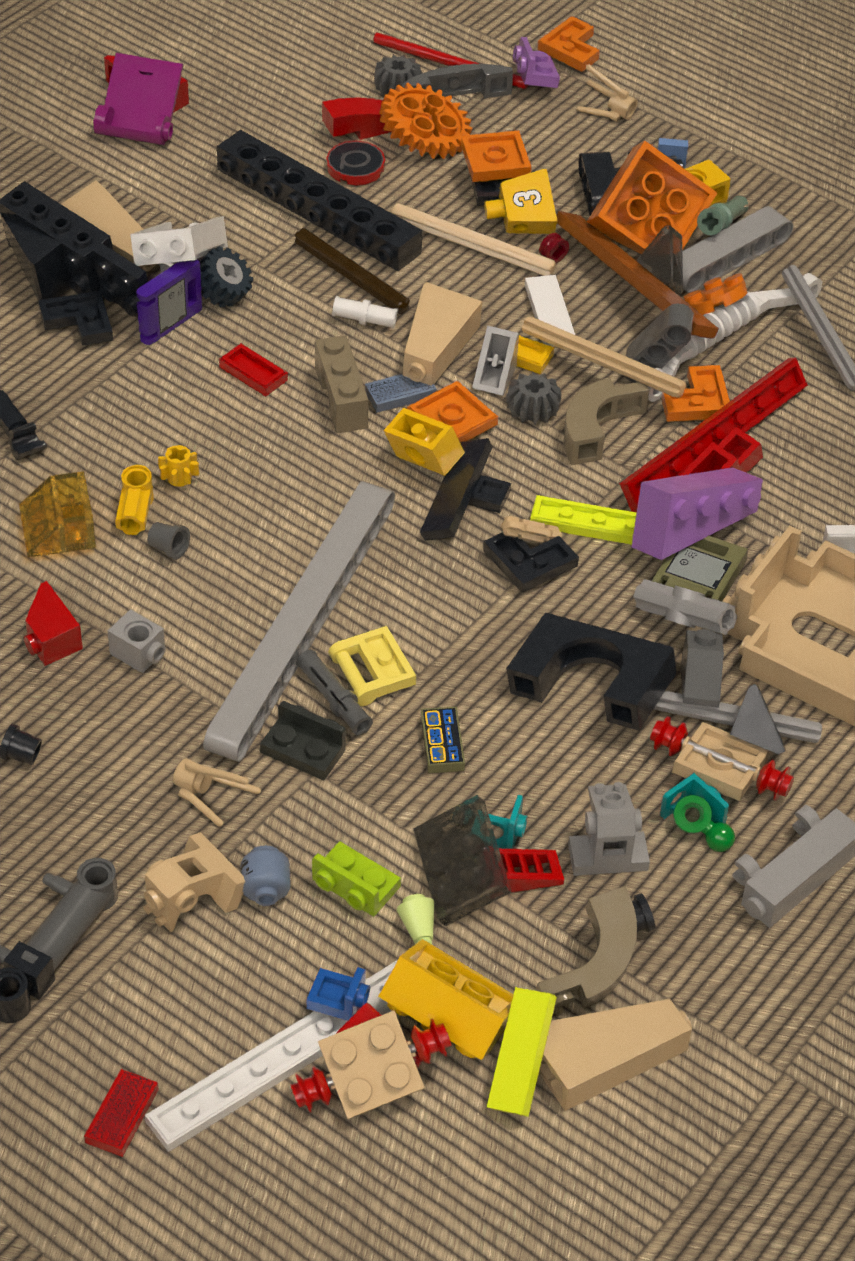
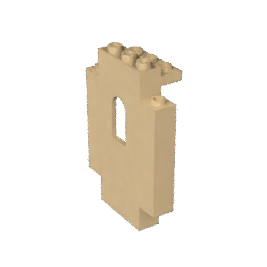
(775, 595)

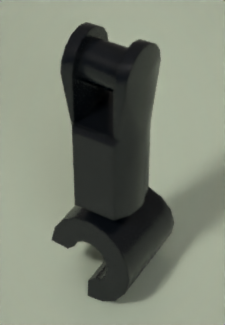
(20, 433)

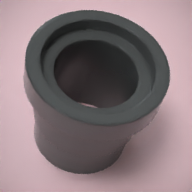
(169, 539)

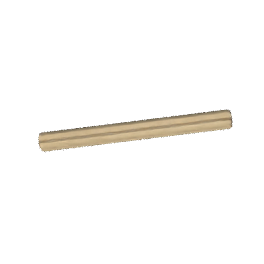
(475, 240)
(604, 357)

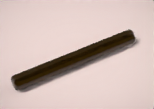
(351, 270)

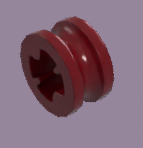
(554, 247)

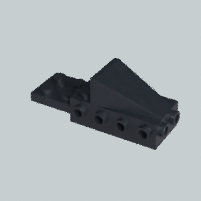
(66, 251)

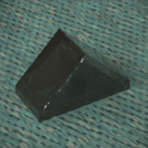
(665, 258)

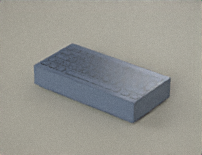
(396, 392)

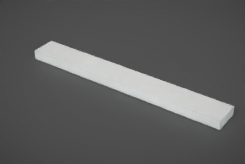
(251, 1073)

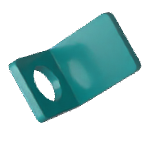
(695, 786)
(511, 827)

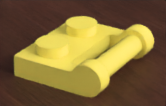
(382, 659)

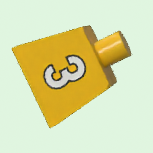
(525, 204)

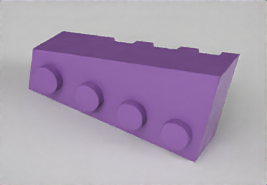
(691, 507)

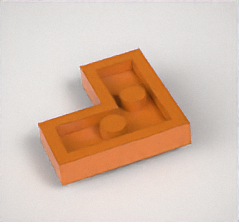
(568, 44)
(703, 398)

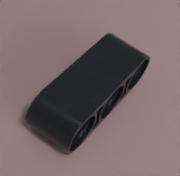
(596, 175)

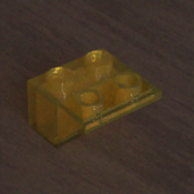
(58, 516)

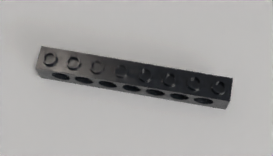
(319, 200)

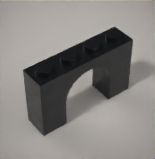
(564, 643)

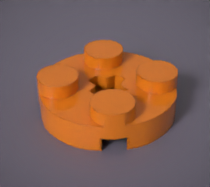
(717, 293)

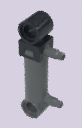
(32, 965)

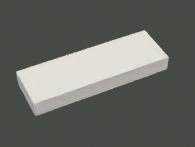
(548, 302)

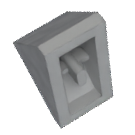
(496, 360)

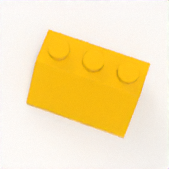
(439, 987)

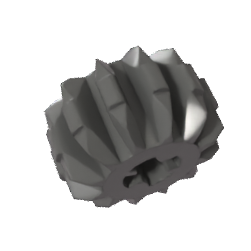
(394, 71)
(533, 397)

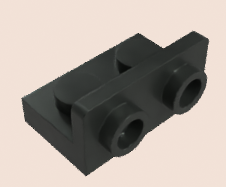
(305, 740)

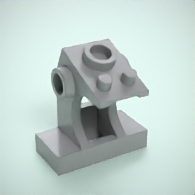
(608, 826)

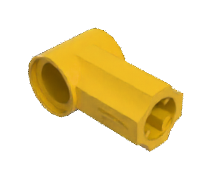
(134, 499)

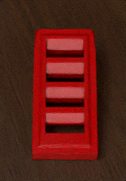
(523, 858)

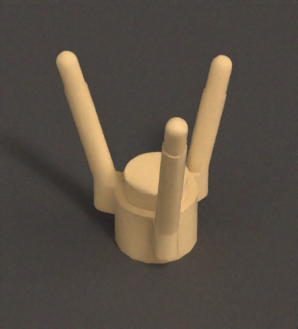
(620, 102)
(197, 778)

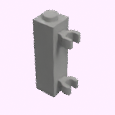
(800, 868)

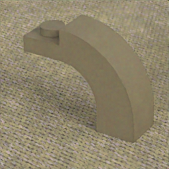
(591, 409)
(616, 935)

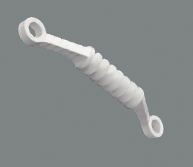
(731, 319)

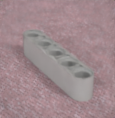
(734, 247)

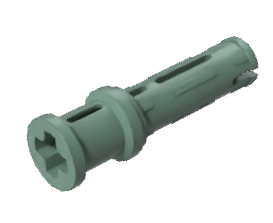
(721, 215)

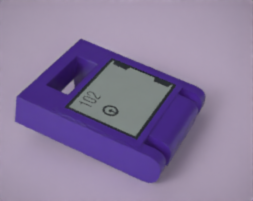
(169, 300)

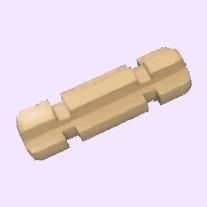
(529, 530)

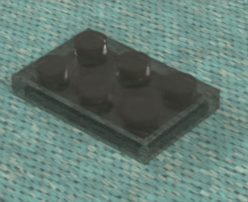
(461, 860)

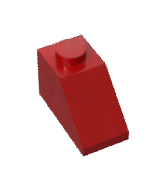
(51, 627)

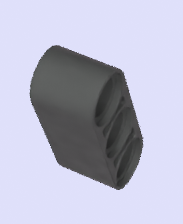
(663, 337)

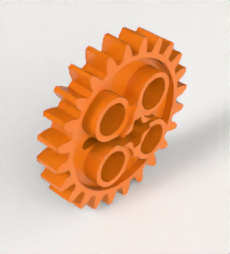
(424, 120)

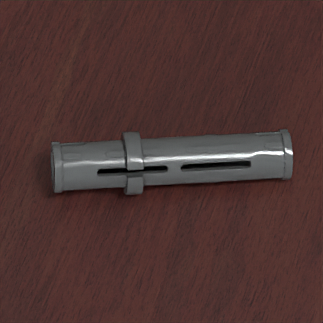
(342, 701)

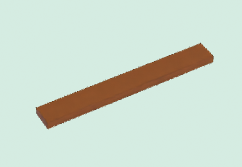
(630, 270)

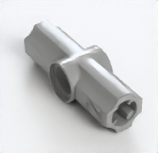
(685, 606)

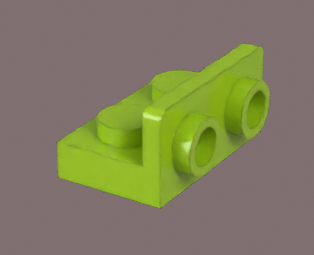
(355, 878)

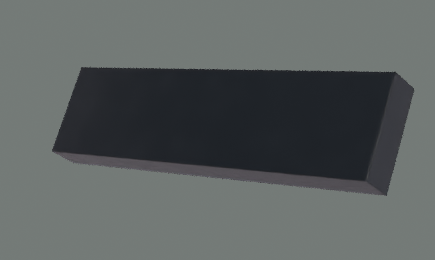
(456, 491)

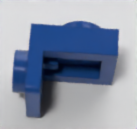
(338, 994)

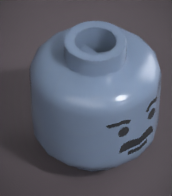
(265, 875)

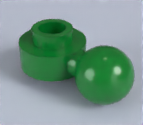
(718, 836)

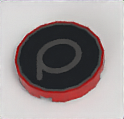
(355, 162)

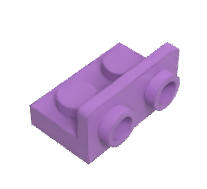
(534, 66)

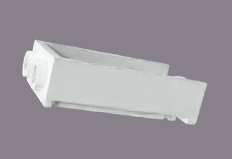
(168, 245)

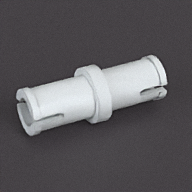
(364, 312)

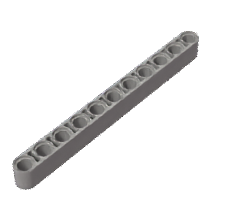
(298, 622)

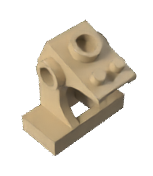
(179, 881)

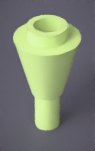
(418, 917)

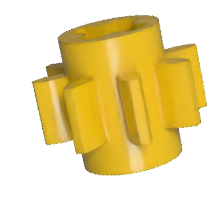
(178, 465)

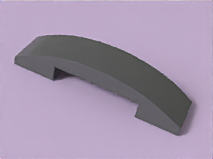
(467, 79)

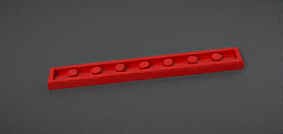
(741, 412)

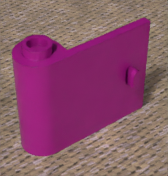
(137, 103)

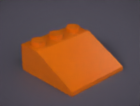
(650, 195)

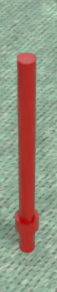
(431, 54)

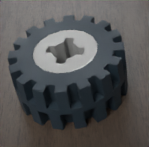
(224, 277)

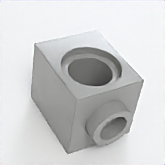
(136, 641)

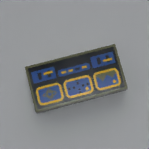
(442, 739)

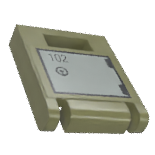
(704, 567)

